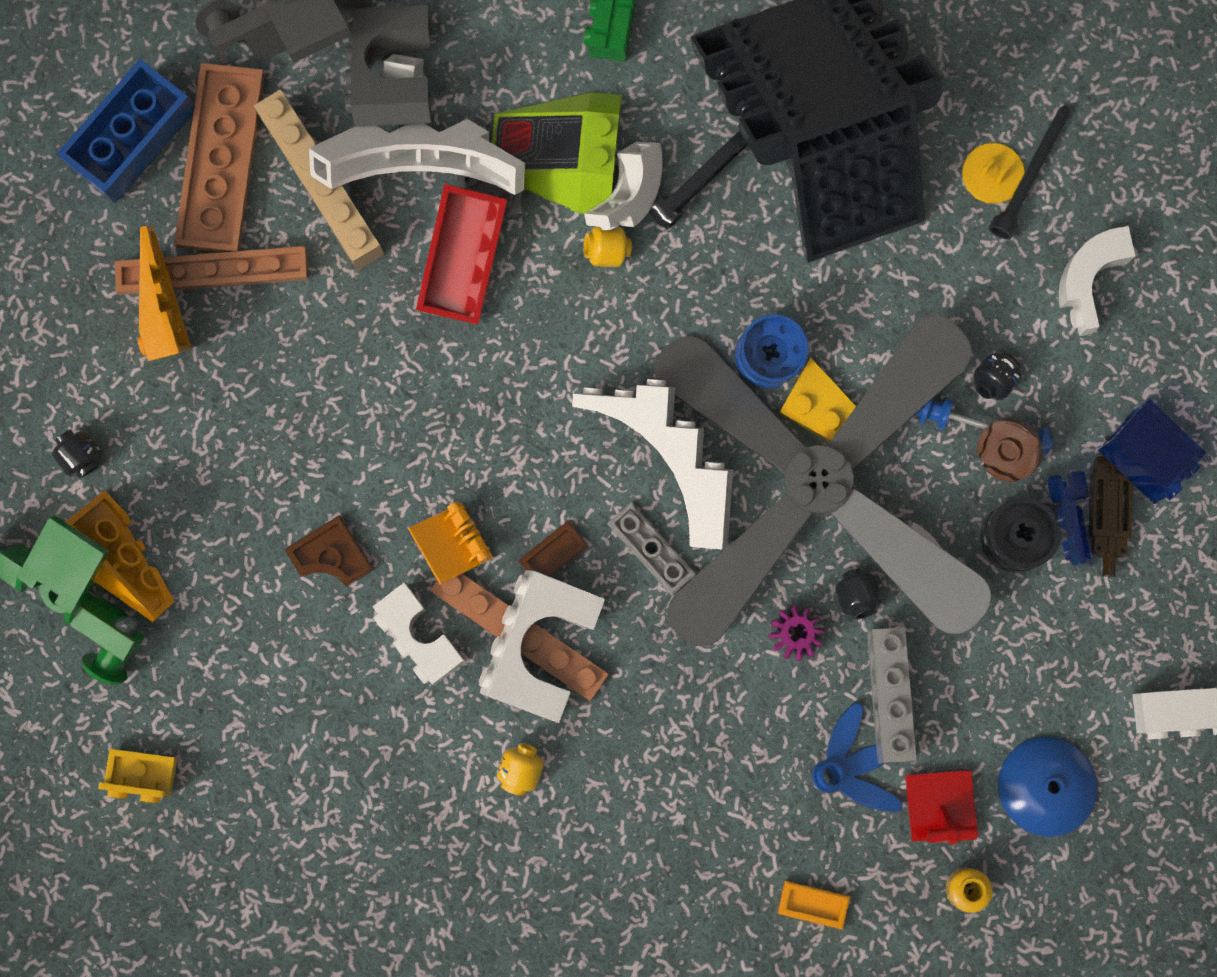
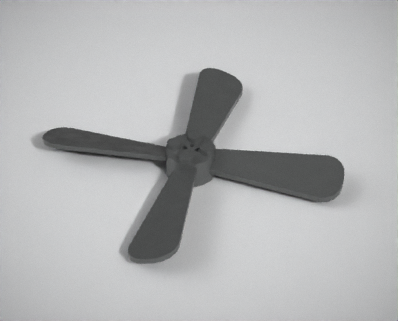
(934, 580)

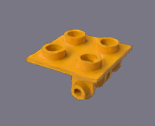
(450, 543)

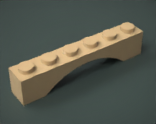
(332, 203)

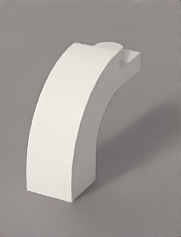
(1075, 287)

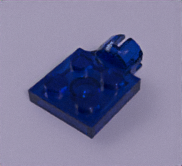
(1071, 516)

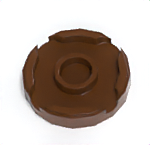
(1010, 449)

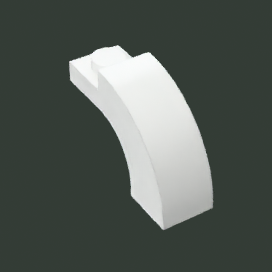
(635, 190)

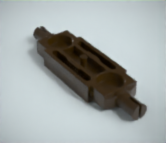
(1109, 539)

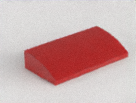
(461, 254)

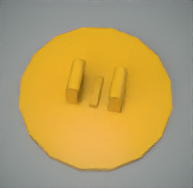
(992, 172)

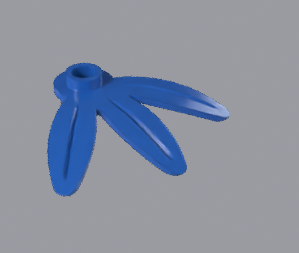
(843, 768)

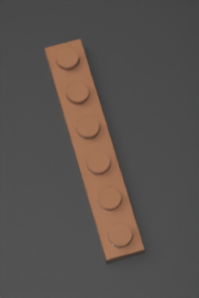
(221, 269)
(536, 643)

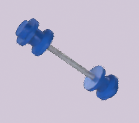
(942, 411)

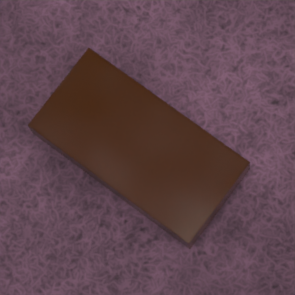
(554, 551)

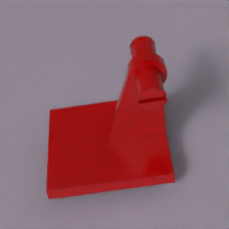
(941, 807)

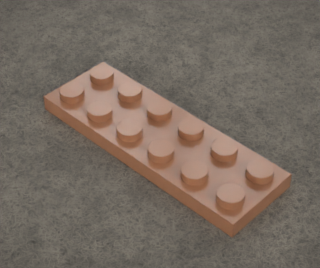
(219, 158)

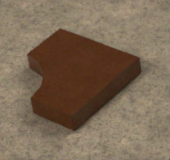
(330, 551)

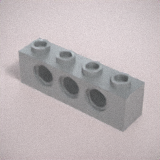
(891, 695)

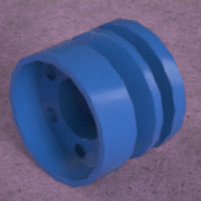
(789, 347)

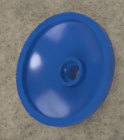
(1025, 783)

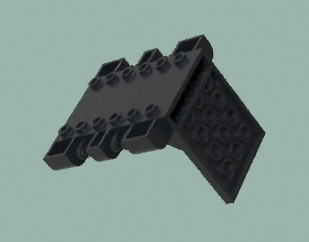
(835, 103)

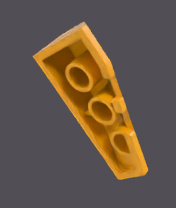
(159, 313)
(125, 568)

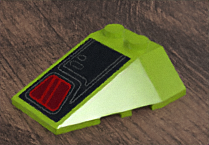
(564, 147)

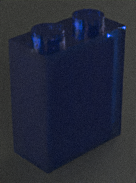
(1153, 452)

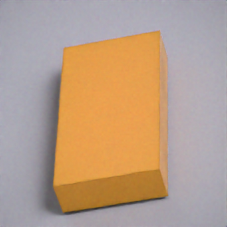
(813, 904)

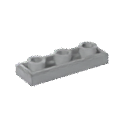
(665, 564)

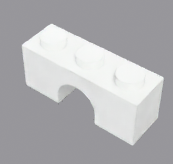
(398, 614)

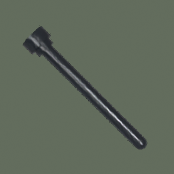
(1005, 223)

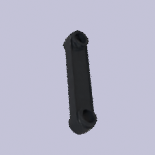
(669, 210)

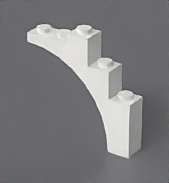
(415, 147)
(705, 488)

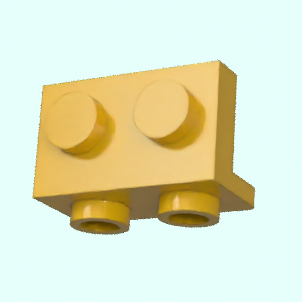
(139, 774)

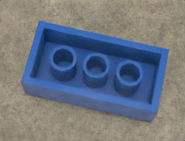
(127, 130)

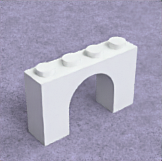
(507, 676)

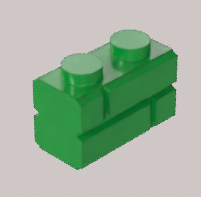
(610, 28)

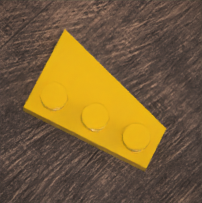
(817, 403)

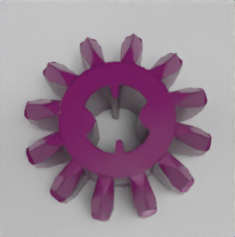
(801, 643)

